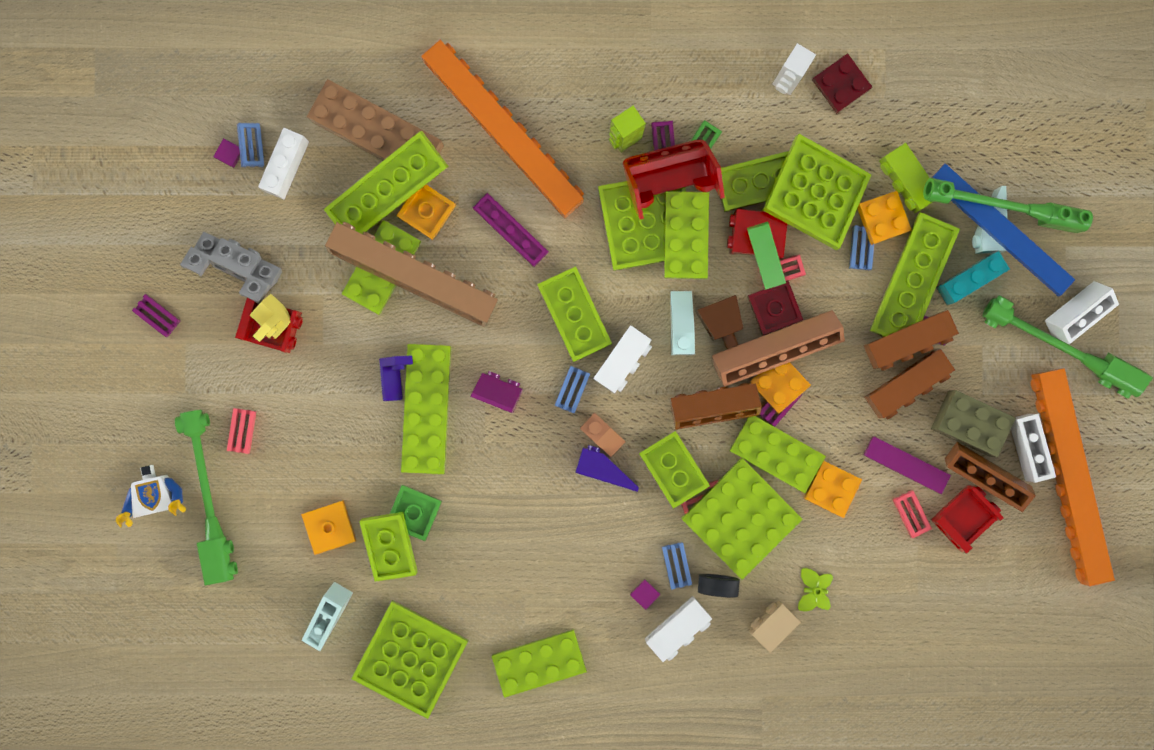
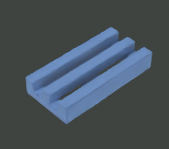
(252, 163)
(861, 266)
(579, 372)
(680, 583)

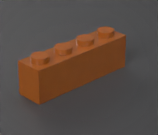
(911, 339)
(910, 383)
(715, 406)
(990, 477)

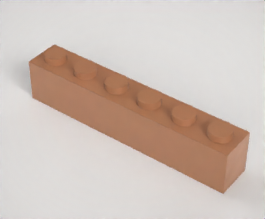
(778, 348)

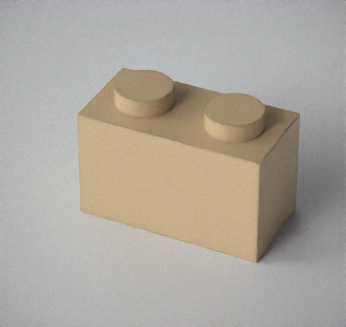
(774, 626)

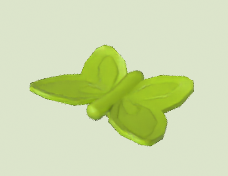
(816, 591)

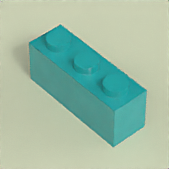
(973, 278)

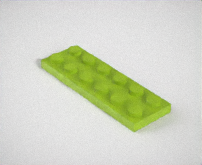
(388, 184)
(915, 275)
(426, 409)

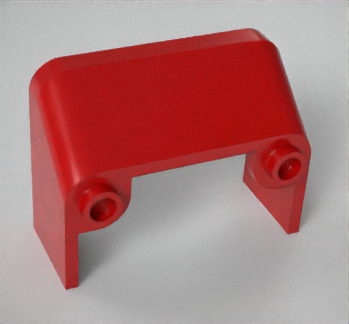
(670, 170)

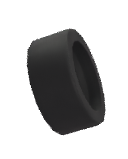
(718, 585)

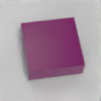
(227, 153)
(645, 594)

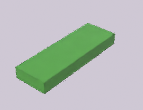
(766, 255)

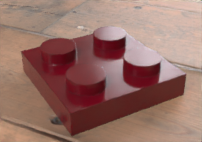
(842, 83)
(775, 308)

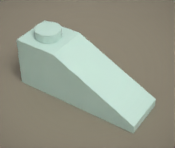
(981, 240)
(682, 323)
(326, 616)

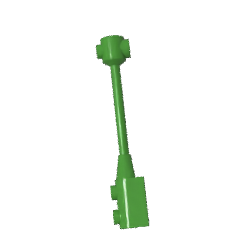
(1048, 214)
(1110, 369)
(215, 549)

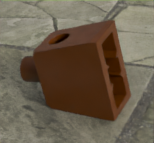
(722, 320)

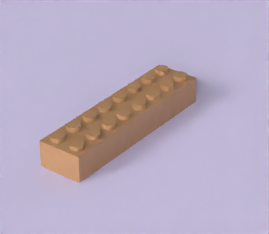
(410, 274)

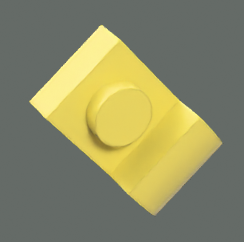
(272, 318)

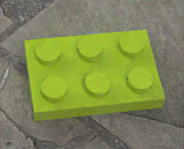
(674, 469)
(388, 546)

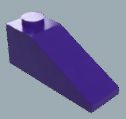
(600, 467)

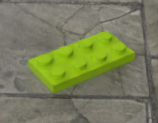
(750, 181)
(686, 235)
(372, 290)
(574, 314)
(777, 453)
(539, 663)

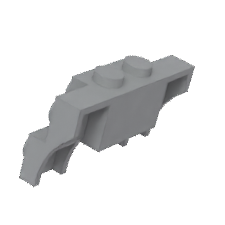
(235, 261)

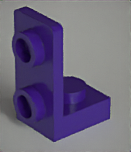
(391, 376)

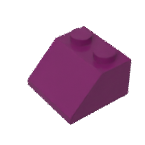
(497, 392)

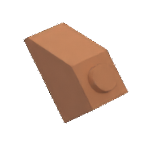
(602, 434)

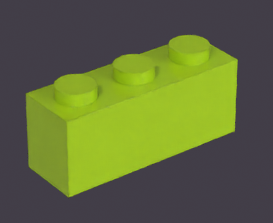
(626, 129)
(907, 176)

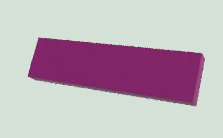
(510, 230)
(907, 465)

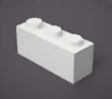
(793, 69)
(283, 163)
(1082, 312)
(623, 360)
(1032, 448)
(678, 629)

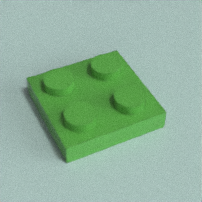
(418, 511)

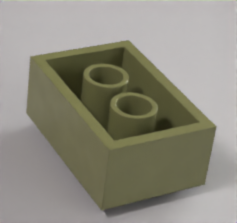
(973, 423)

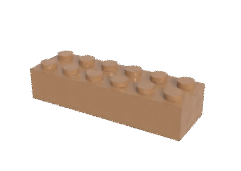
(362, 122)

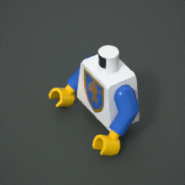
(151, 496)

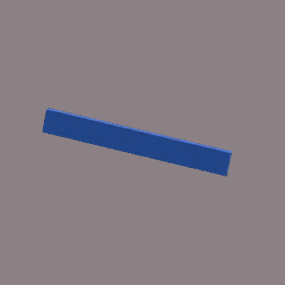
(1009, 236)

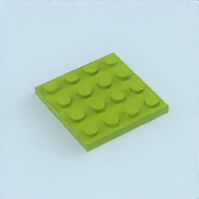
(817, 192)
(629, 239)
(741, 518)
(410, 659)

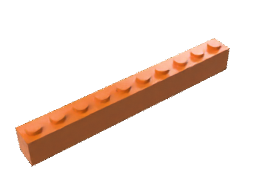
(503, 129)
(1072, 477)

